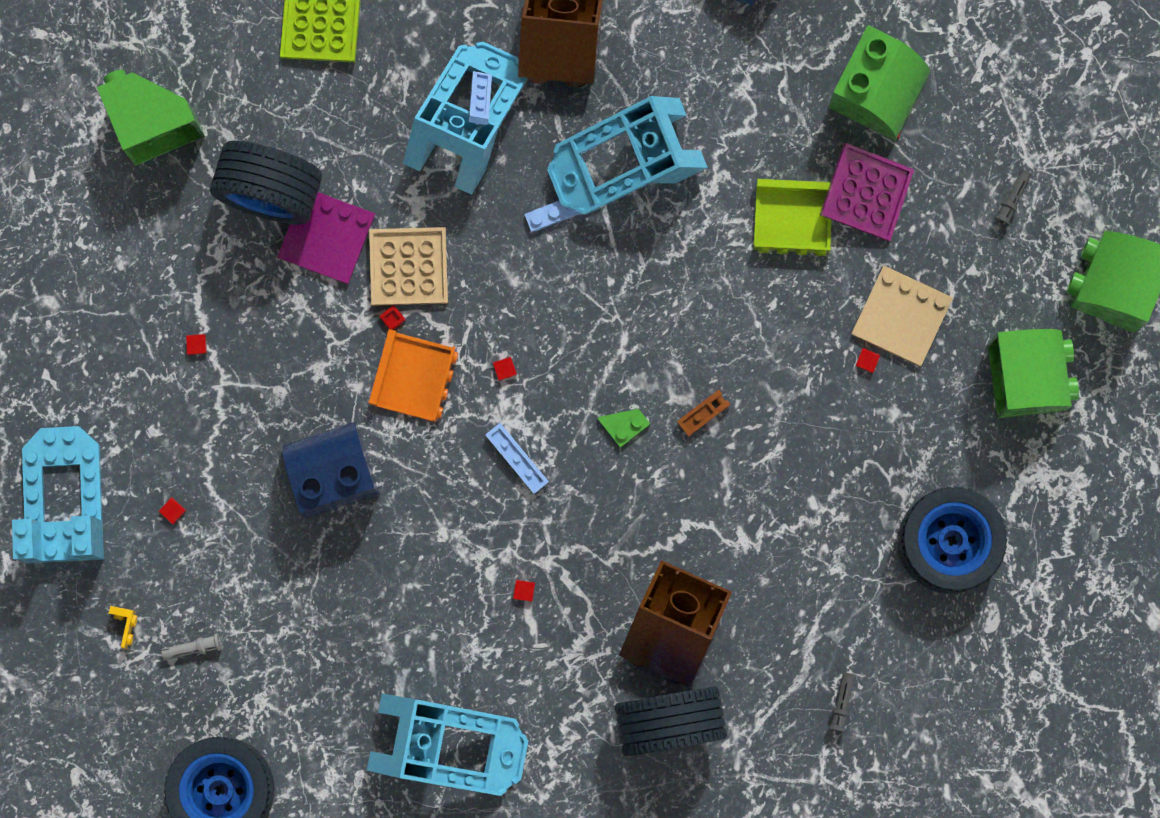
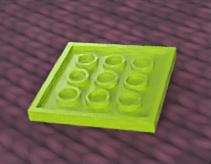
(320, 30)

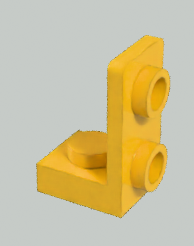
(120, 614)

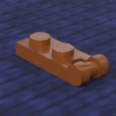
(702, 413)

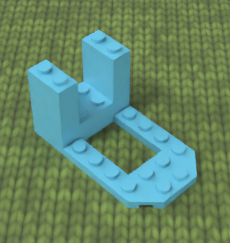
(448, 125)
(654, 144)
(61, 540)
(421, 738)

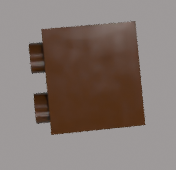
(560, 41)
(675, 624)

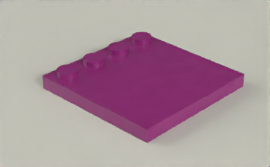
(867, 192)
(329, 240)

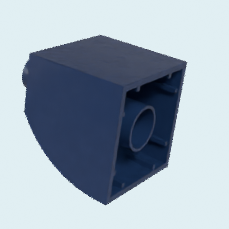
(329, 470)

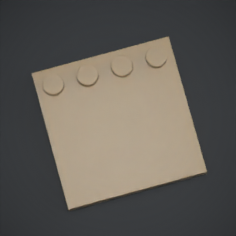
(408, 266)
(902, 316)

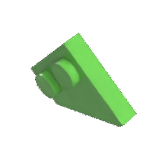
(624, 425)

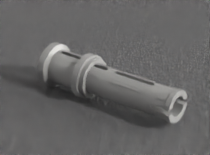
(200, 646)

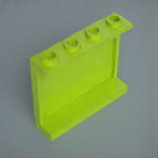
(790, 217)

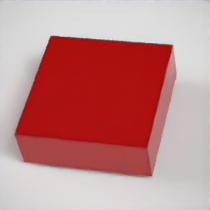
(392, 318)
(196, 344)
(867, 360)
(504, 368)
(172, 510)
(524, 590)

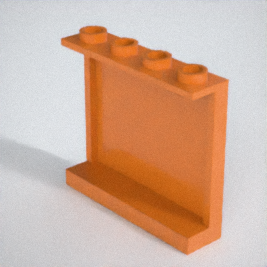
(413, 376)

